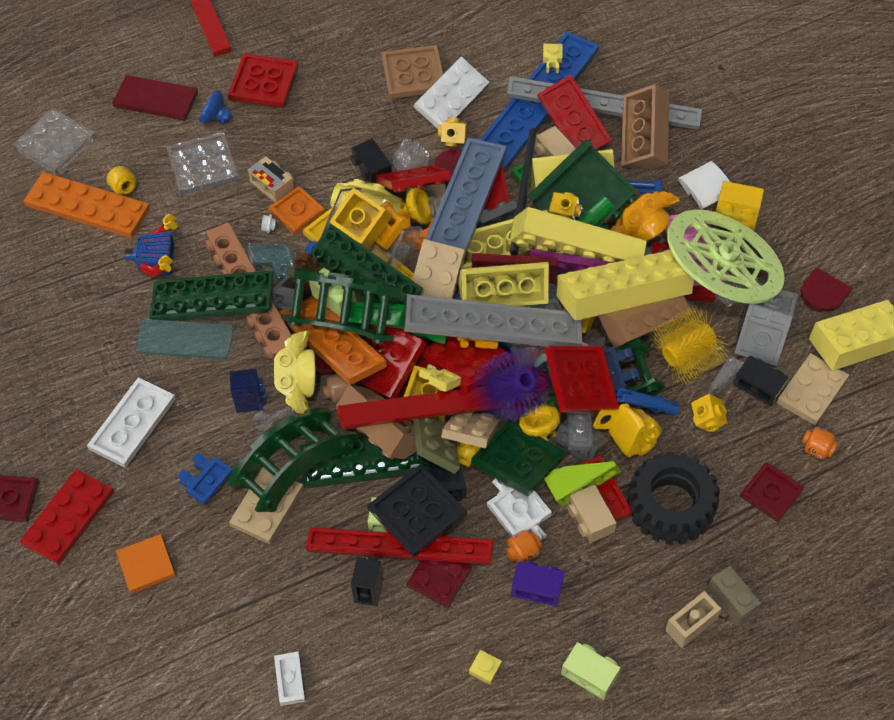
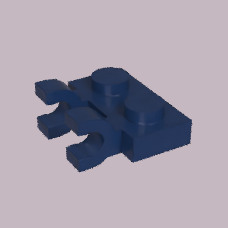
(613, 359)

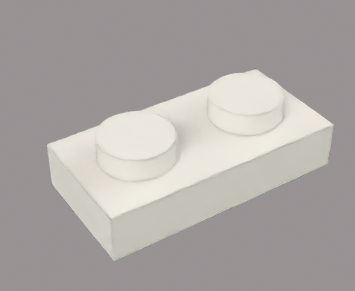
(289, 678)

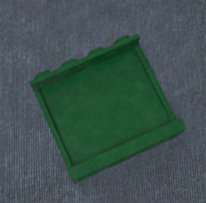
(588, 178)

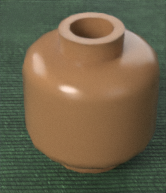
(334, 387)

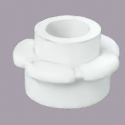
(268, 223)

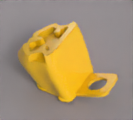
(630, 429)

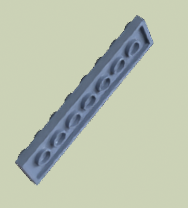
(467, 194)

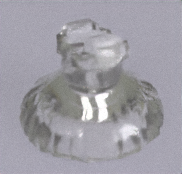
(410, 155)

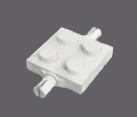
(518, 511)

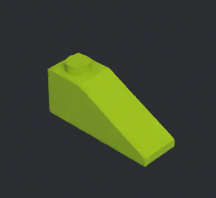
(575, 478)

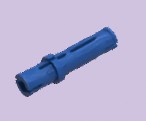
(655, 403)

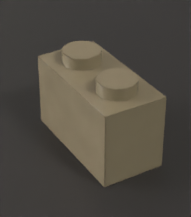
(734, 596)

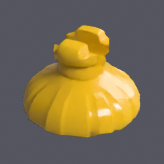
(416, 206)
(541, 422)

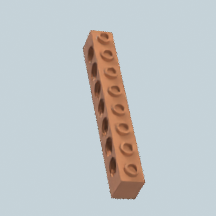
(234, 260)

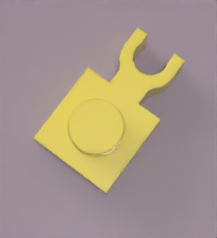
(552, 56)
(442, 379)

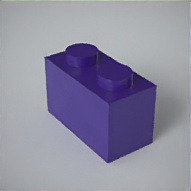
(537, 583)

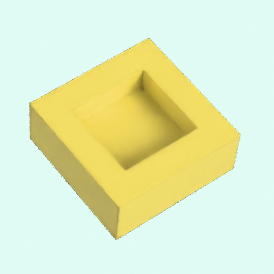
(485, 667)

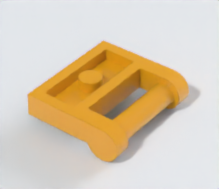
(390, 233)

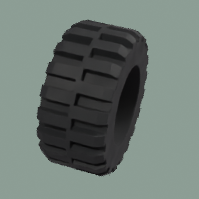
(680, 472)

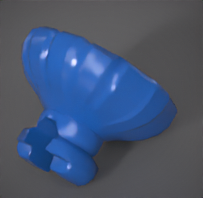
(215, 110)

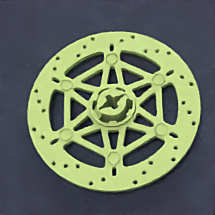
(725, 256)

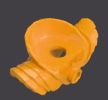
(646, 215)

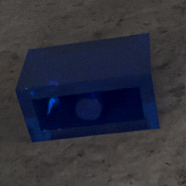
(247, 390)

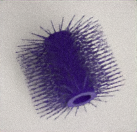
(512, 386)

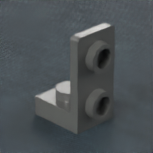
(283, 294)

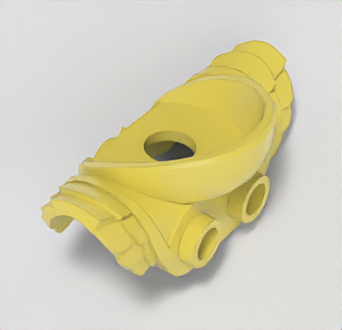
(371, 190)
(295, 371)

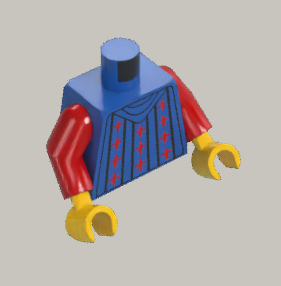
(155, 250)

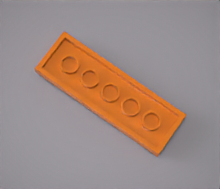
(87, 204)
(340, 349)

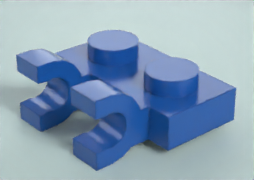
(208, 482)

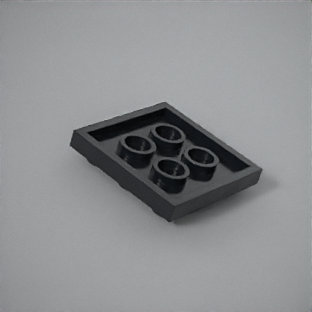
(417, 510)

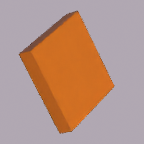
(296, 210)
(145, 563)

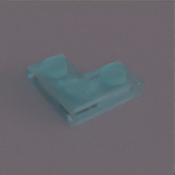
(273, 254)

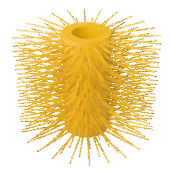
(689, 344)

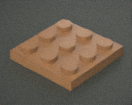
(411, 70)

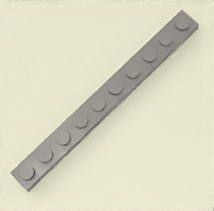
(602, 102)

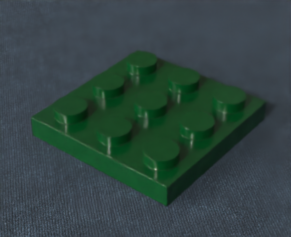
(518, 458)

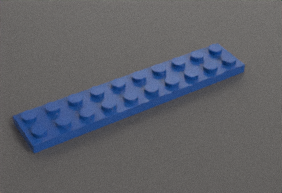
(520, 115)

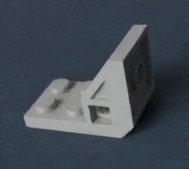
(767, 327)

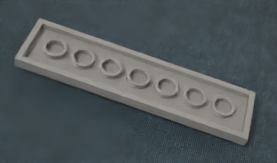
(491, 321)

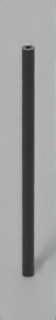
(525, 180)

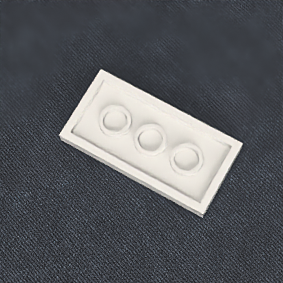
(451, 93)
(131, 422)

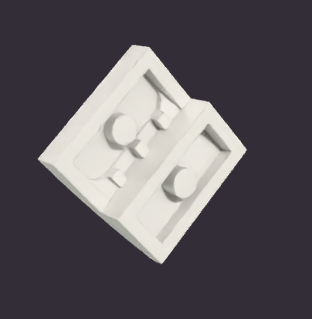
(704, 184)

